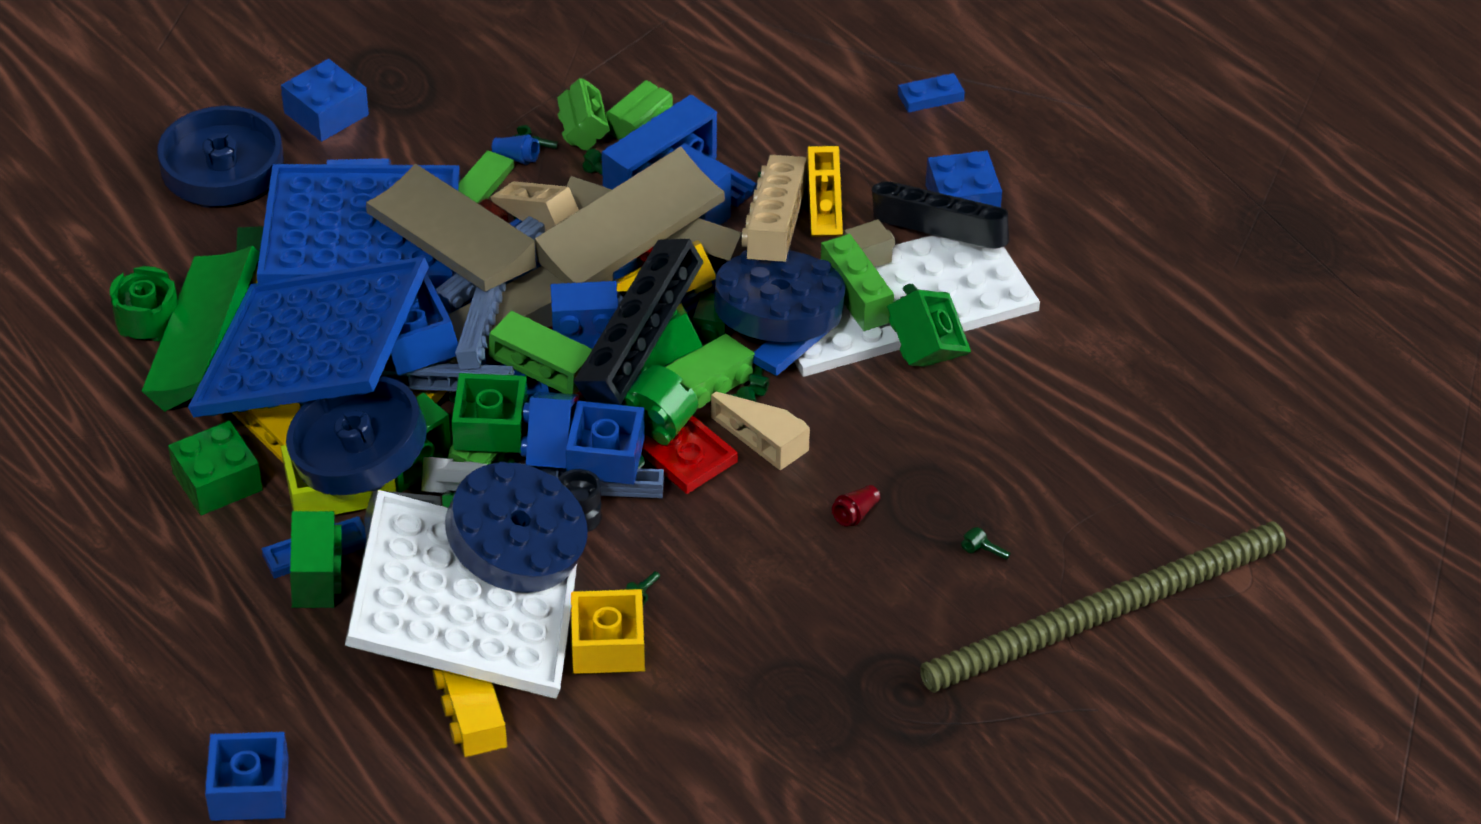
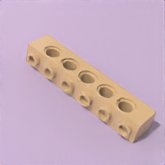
(775, 208)

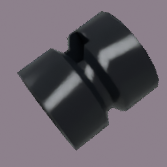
(587, 491)

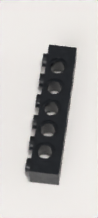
(638, 321)

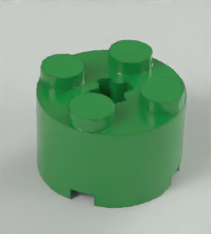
(143, 303)
(664, 401)

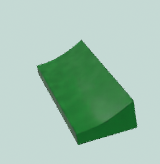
(198, 324)

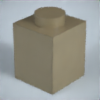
(874, 241)

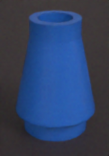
(519, 148)

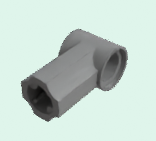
(445, 474)

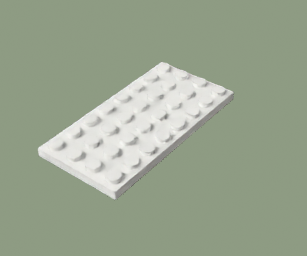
(980, 281)

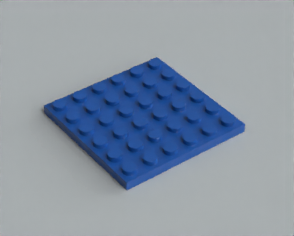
(322, 225)
(310, 338)

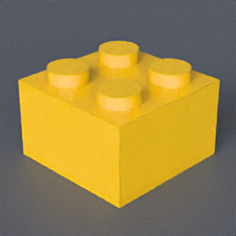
(607, 631)

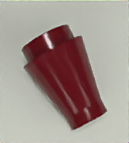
(853, 506)

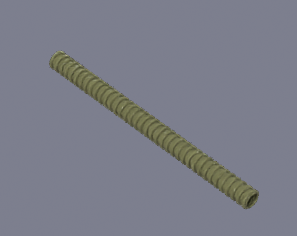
(1102, 606)

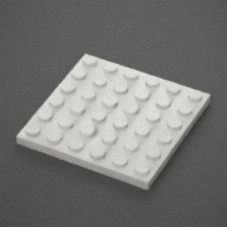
(433, 612)

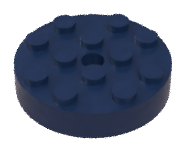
(219, 155)
(779, 298)
(329, 445)
(516, 527)

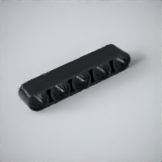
(940, 214)

